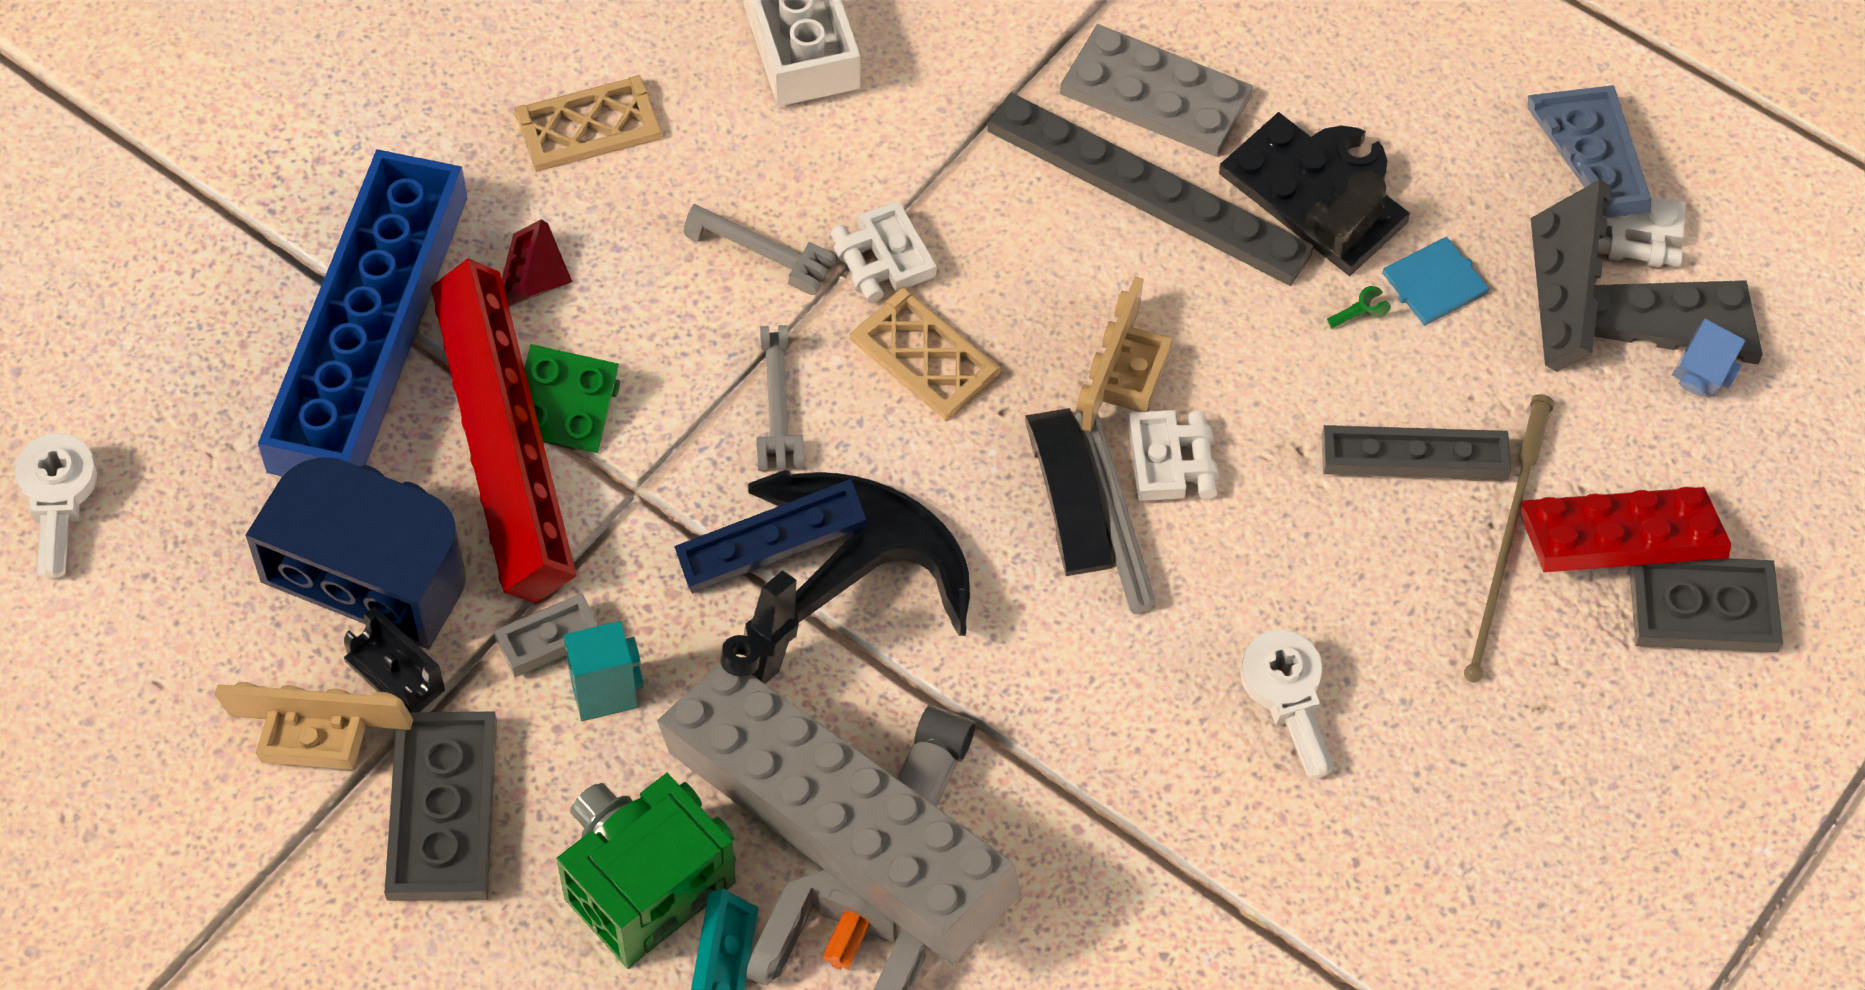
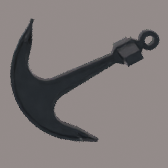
(896, 531)

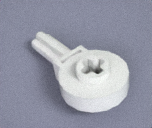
(55, 477)
(1290, 697)

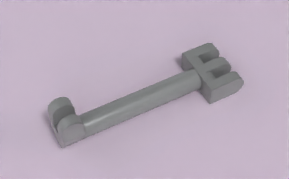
(807, 268)
(779, 441)

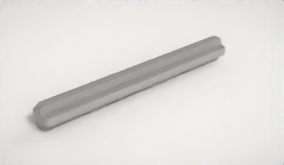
(1117, 520)

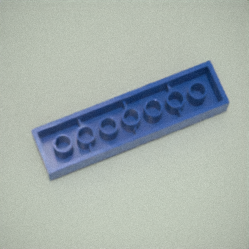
(365, 313)

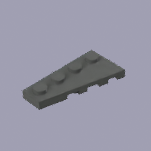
(1566, 272)
(1674, 311)

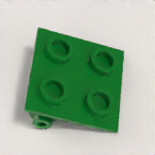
(571, 395)

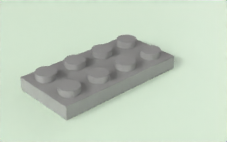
(1156, 90)

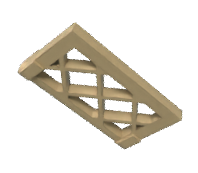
(574, 149)
(916, 384)

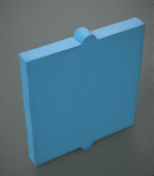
(1435, 280)

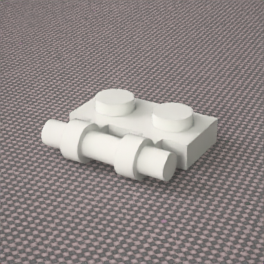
(1659, 228)
(896, 246)
(1158, 457)

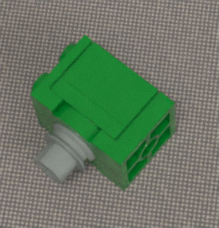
(644, 864)

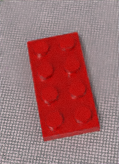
(1624, 529)

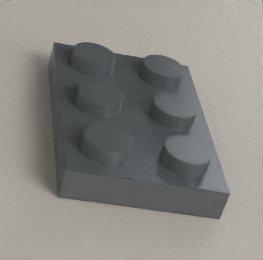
(1707, 605)

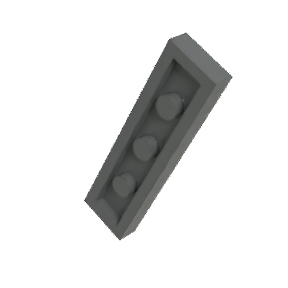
(1416, 452)

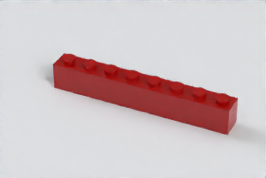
(502, 432)

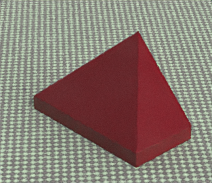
(533, 264)

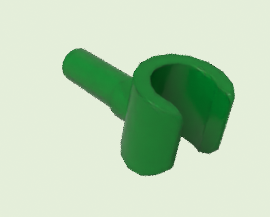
(1361, 307)

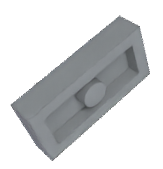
(539, 636)

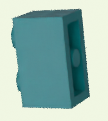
(603, 670)

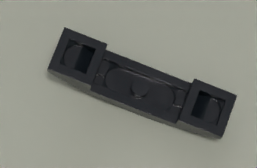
(1071, 491)

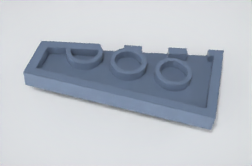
(1595, 143)

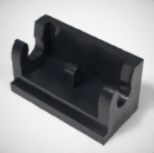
(393, 662)

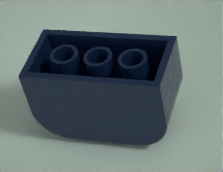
(359, 543)

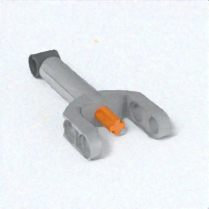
(937, 745)

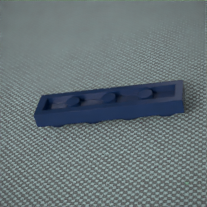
(771, 536)

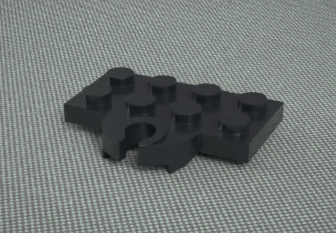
(1294, 171)

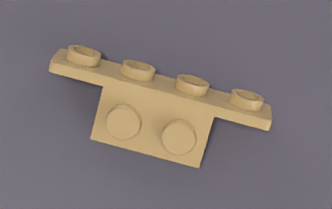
(1130, 365)
(312, 725)

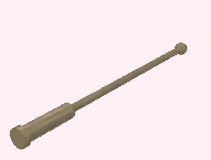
(1541, 406)

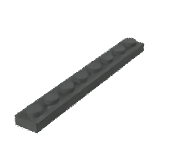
(1151, 189)

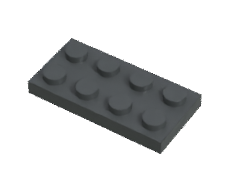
(441, 807)

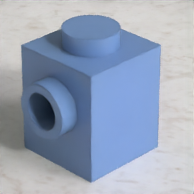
(1709, 360)

